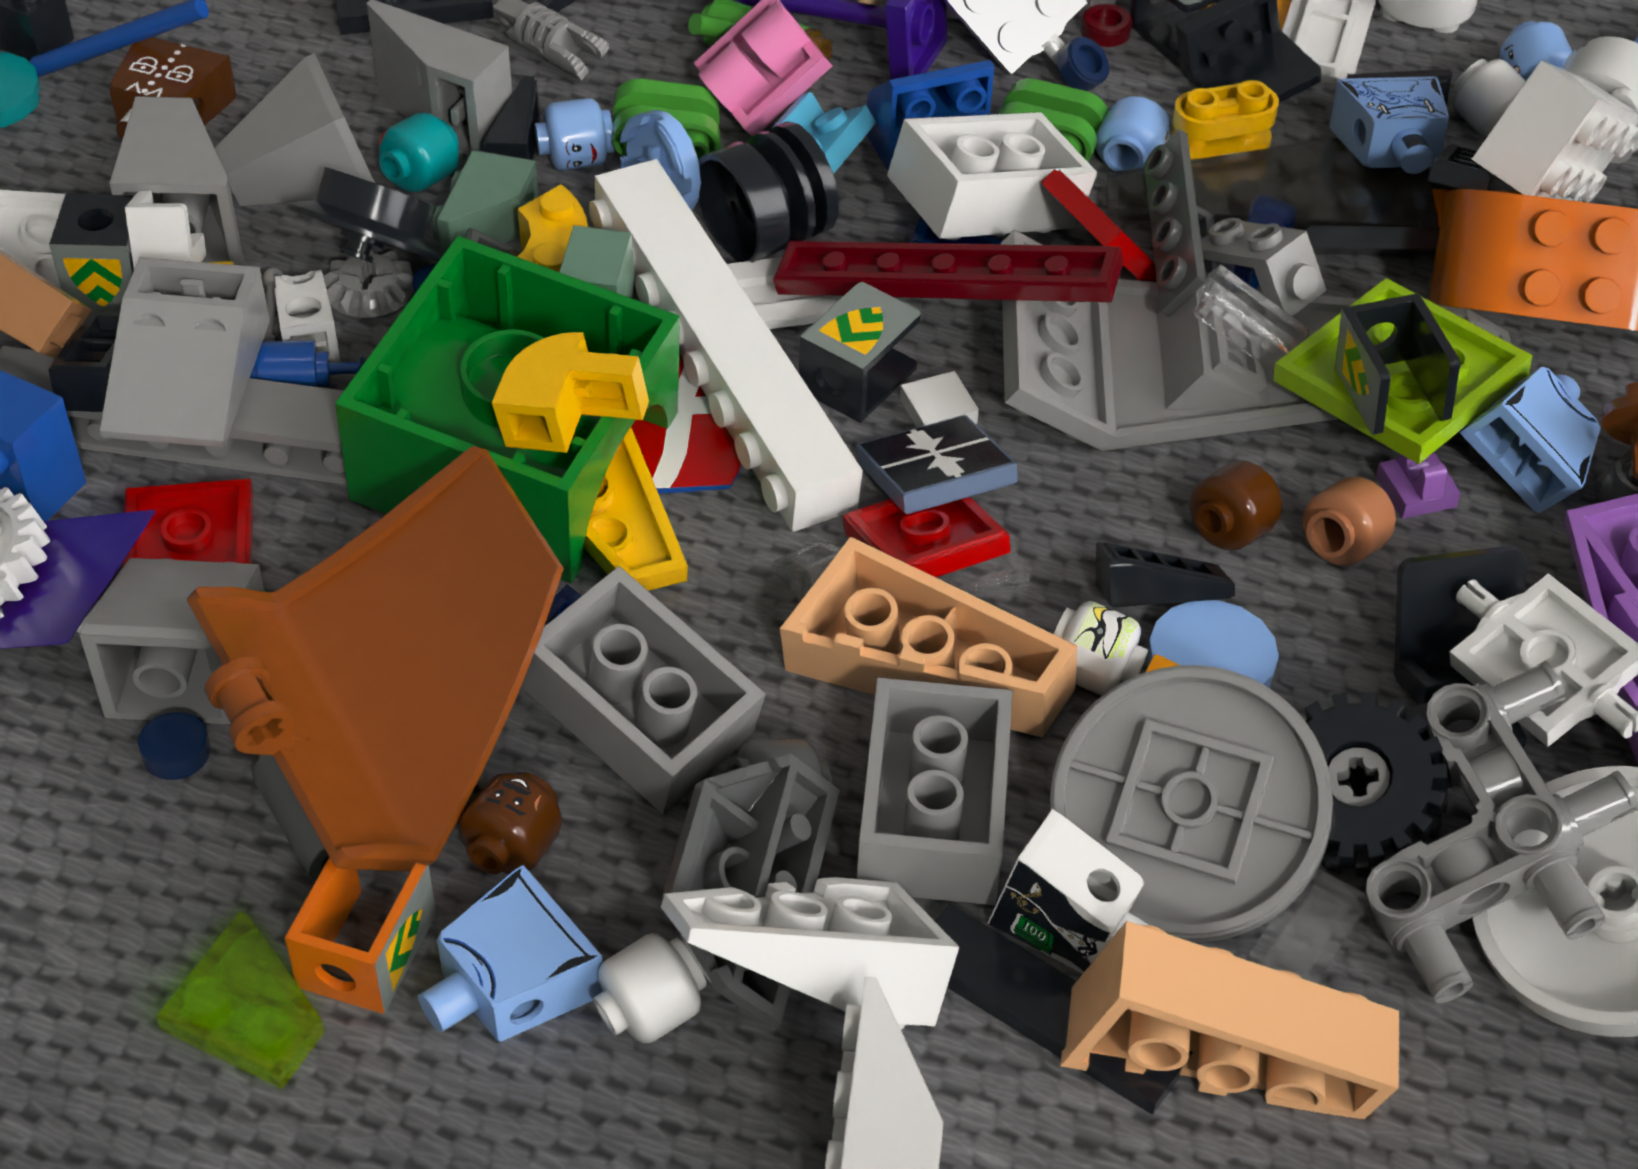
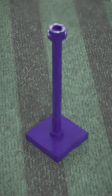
(913, 27)

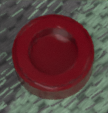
(1106, 25)

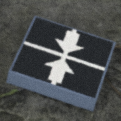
(936, 464)

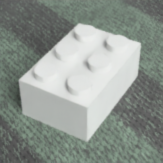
(986, 173)

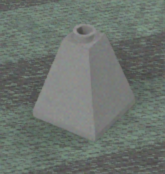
(289, 141)

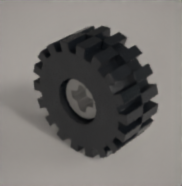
(1410, 788)

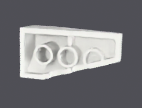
(827, 941)

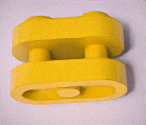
(1226, 118)

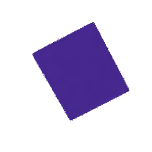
(77, 570)

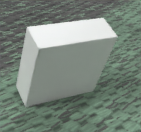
(937, 399)

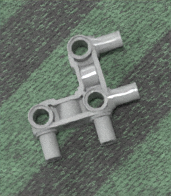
(1481, 861)

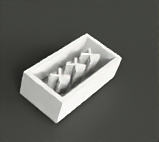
(1558, 136)

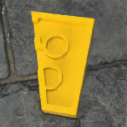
(631, 523)

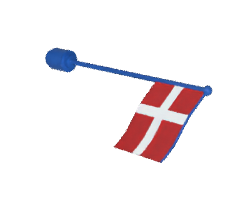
(683, 458)

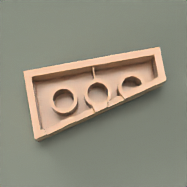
(896, 622)
(1244, 1022)

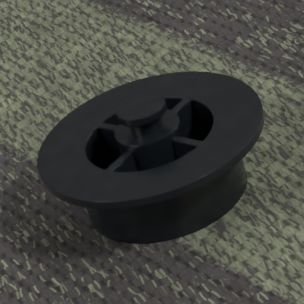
(369, 215)

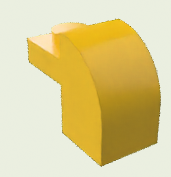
(556, 384)

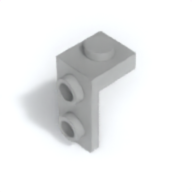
(1278, 255)

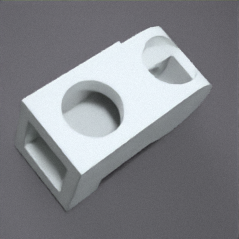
(306, 311)

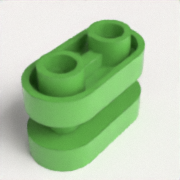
(689, 104)
(1071, 110)

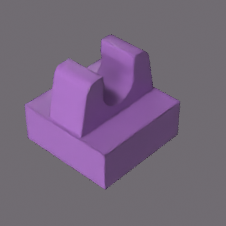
(1418, 487)

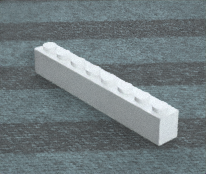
(730, 350)

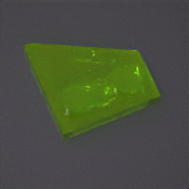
(244, 1007)

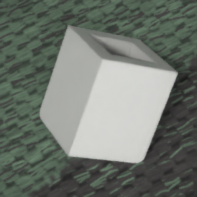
(161, 231)

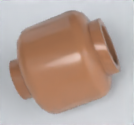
(1349, 521)

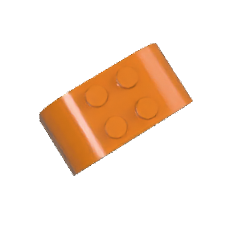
(1538, 258)

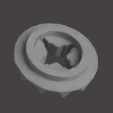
(385, 294)

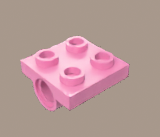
(762, 65)

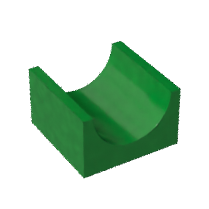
(439, 366)

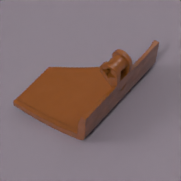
(389, 664)

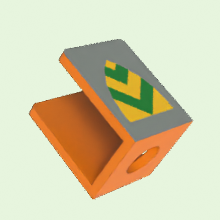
(375, 972)

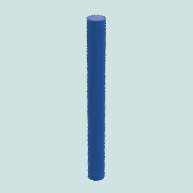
(120, 36)

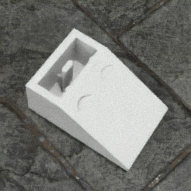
(880, 1097)

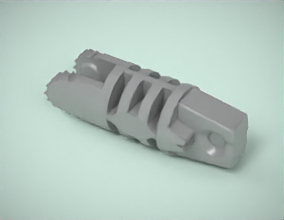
(549, 35)

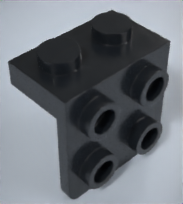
(1243, 43)
(1434, 622)

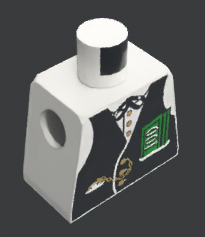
(1066, 894)

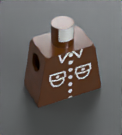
(172, 70)

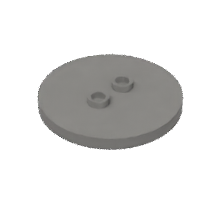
(1202, 794)

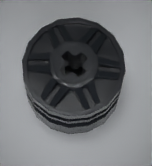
(767, 192)

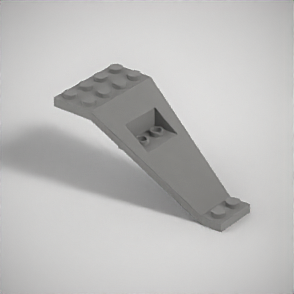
(1145, 378)

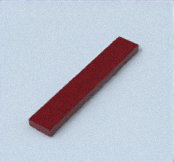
(952, 270)

